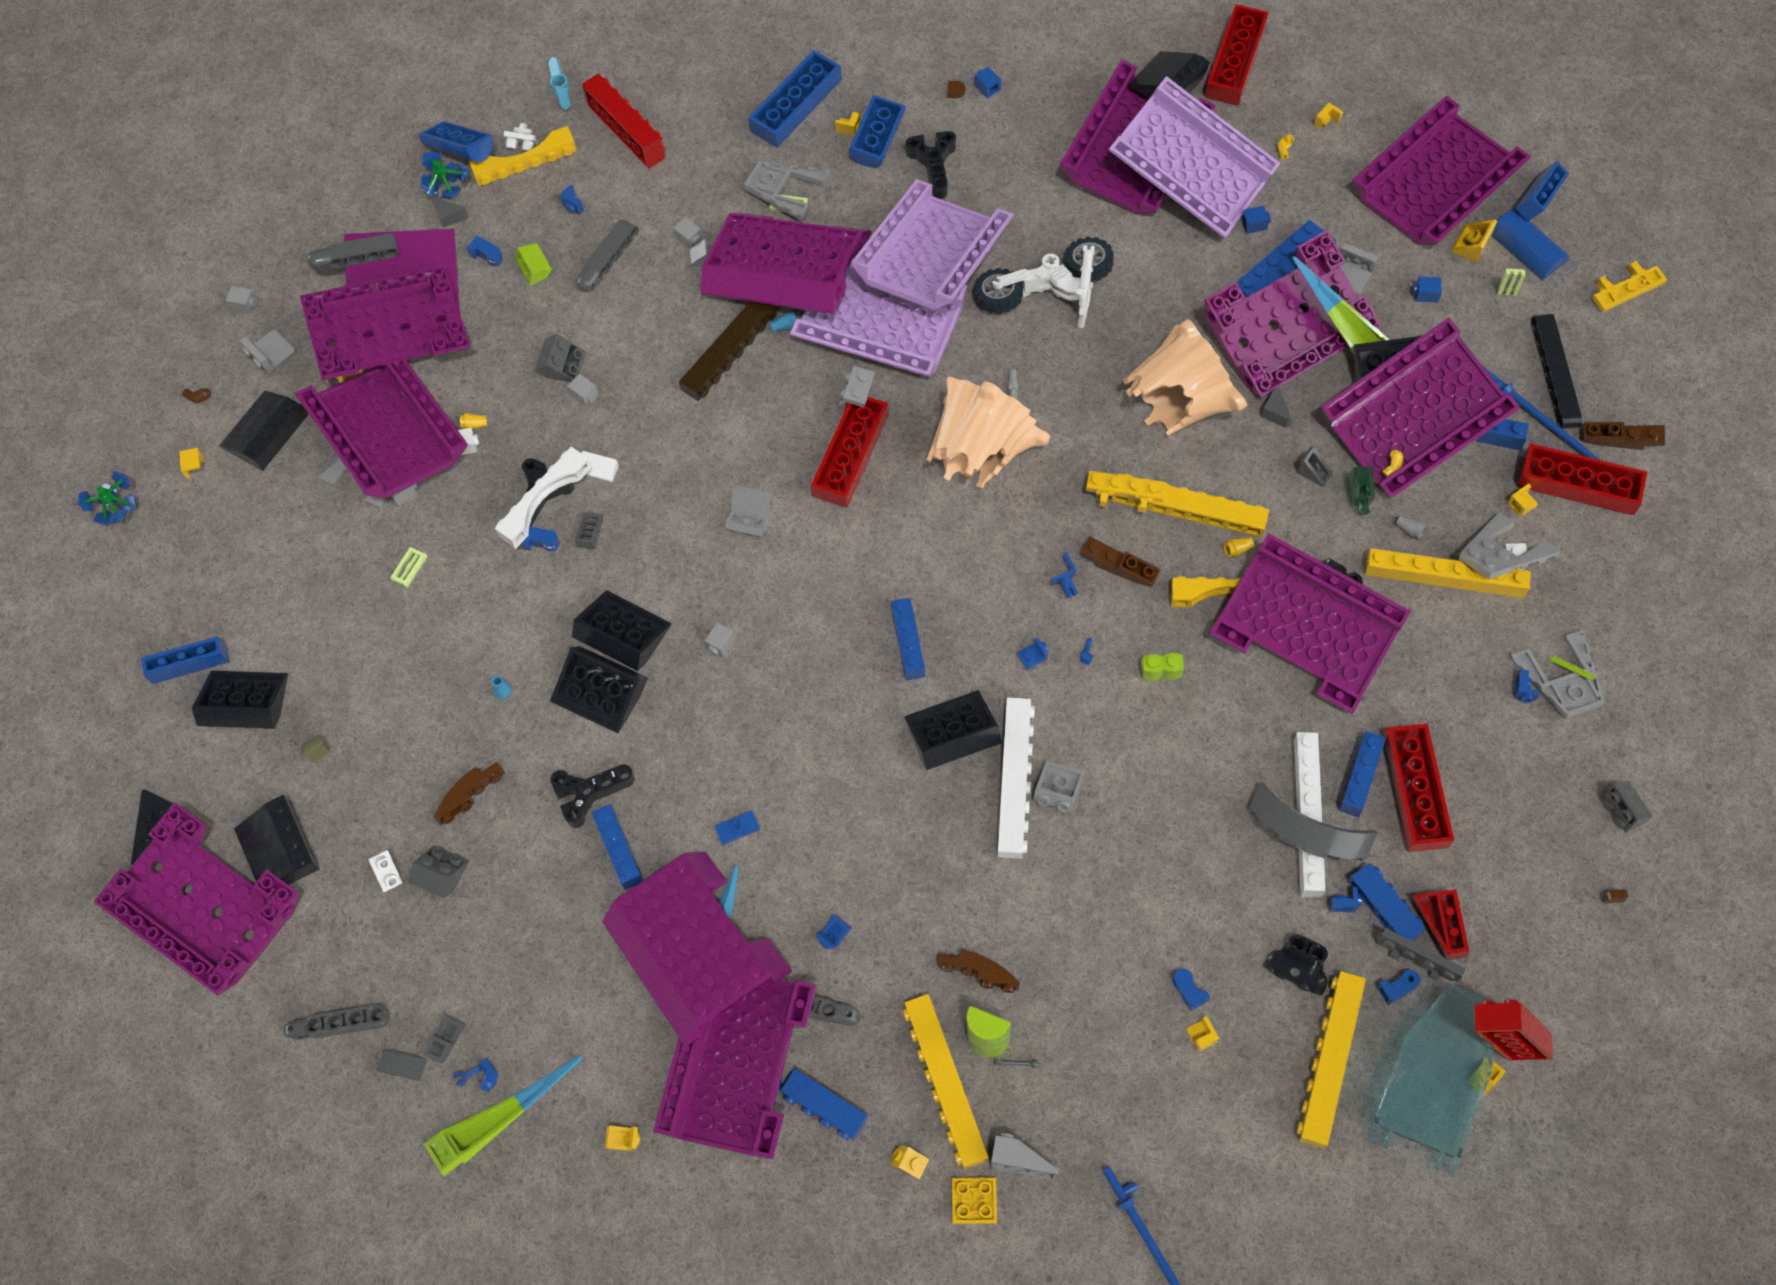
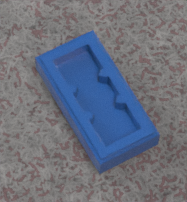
(737, 827)

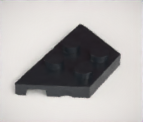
(150, 812)

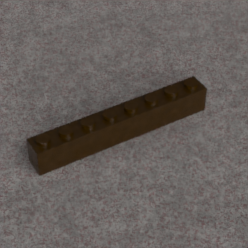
(727, 348)

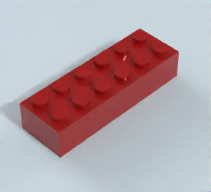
(1237, 54)
(624, 120)
(849, 452)
(1582, 479)
(1418, 788)
(1513, 1030)

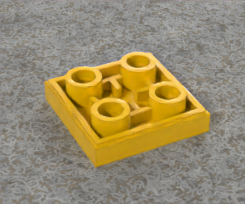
(974, 1201)

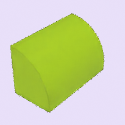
(532, 263)

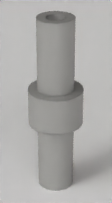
(1013, 386)

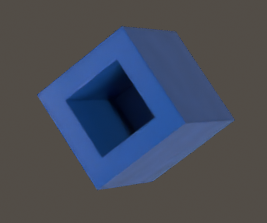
(987, 82)
(1255, 219)
(1427, 289)

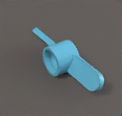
(557, 78)

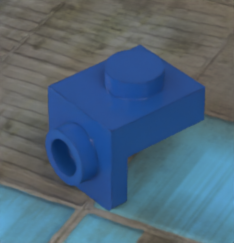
(570, 202)
(833, 933)

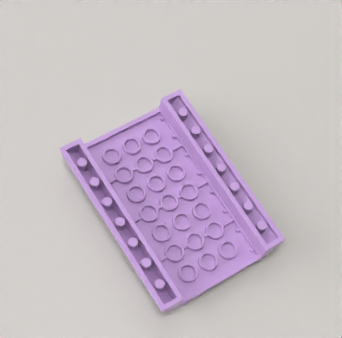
(1194, 157)
(927, 247)
(883, 327)

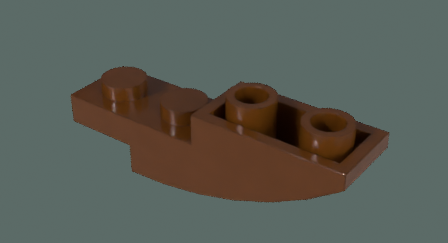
(1617, 435)
(1120, 564)
(459, 796)
(988, 971)

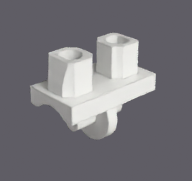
(523, 136)
(385, 870)

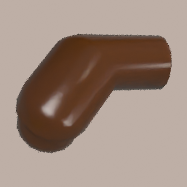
(197, 396)

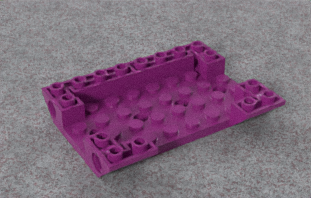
(777, 274)
(382, 310)
(1300, 338)
(185, 925)

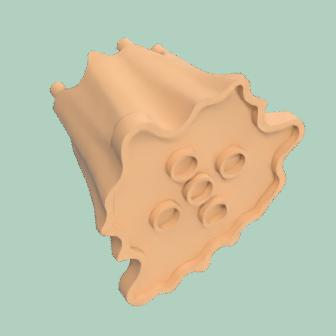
(1184, 381)
(982, 430)

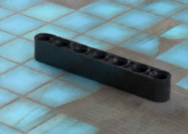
(1557, 371)

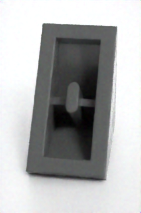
(449, 212)
(1276, 409)
(1314, 468)

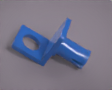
(1065, 578)

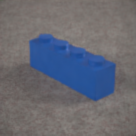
(1542, 191)
(1506, 434)
(908, 639)
(185, 660)
(1362, 774)
(617, 847)
(1385, 903)
(823, 1104)

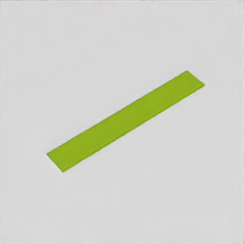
(1572, 667)

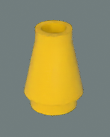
(472, 421)
(1236, 547)

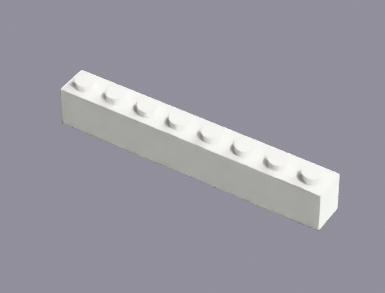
(1014, 778)
(1309, 803)

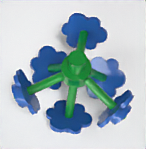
(449, 171)
(107, 496)

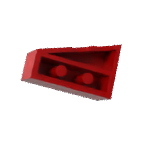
(1445, 922)

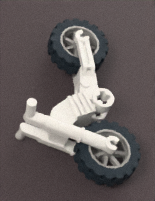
(1068, 282)

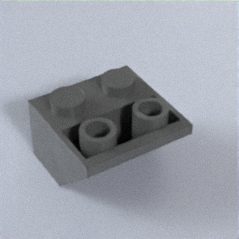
(560, 359)
(1626, 806)
(438, 871)

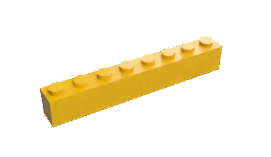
(1206, 509)
(1444, 573)
(1332, 1060)
(946, 1082)

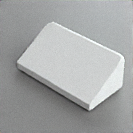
(602, 467)

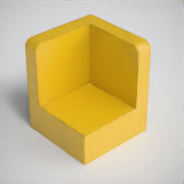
(847, 126)
(190, 460)
(1521, 501)
(1202, 1034)

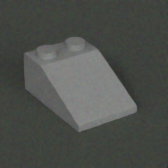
(1017, 1158)

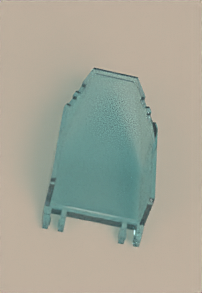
(1438, 1079)

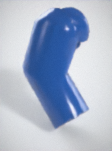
(490, 1076)

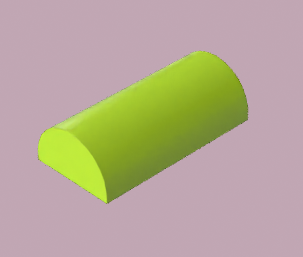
(987, 1033)

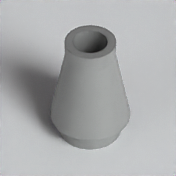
(1413, 527)

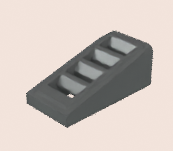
(584, 542)

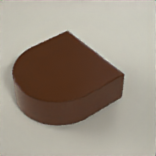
(955, 89)
(1615, 896)

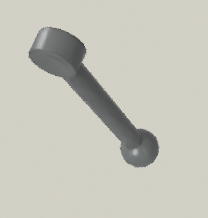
(1034, 1063)

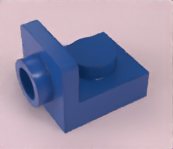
(1033, 654)
(1522, 687)
(1344, 904)

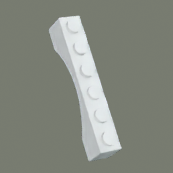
(566, 470)

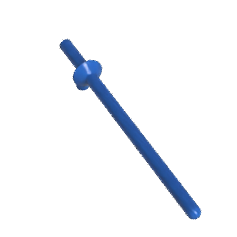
(1541, 417)
(1127, 1204)

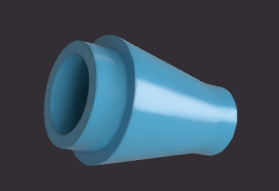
(784, 322)
(501, 687)

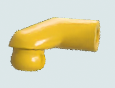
(1283, 146)
(1396, 463)

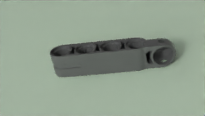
(354, 252)
(605, 255)
(840, 1012)
(303, 1028)

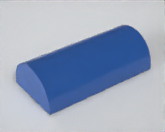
(876, 131)
(458, 141)
(1529, 244)

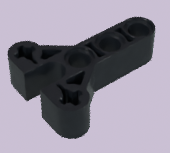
(933, 158)
(533, 471)
(576, 786)

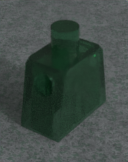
(1361, 488)

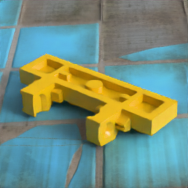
(1640, 282)
(1131, 487)

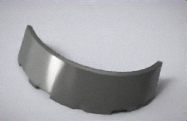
(1308, 833)

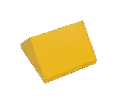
(1474, 239)

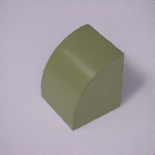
(315, 748)

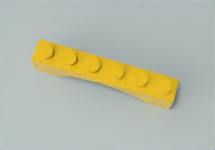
(556, 145)
(1189, 591)

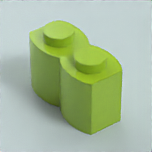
(1157, 667)

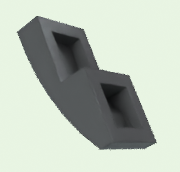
(444, 1040)
(401, 1065)

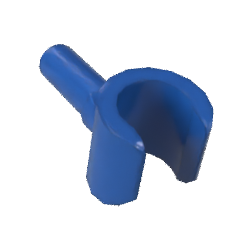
(1086, 657)
(466, 1075)

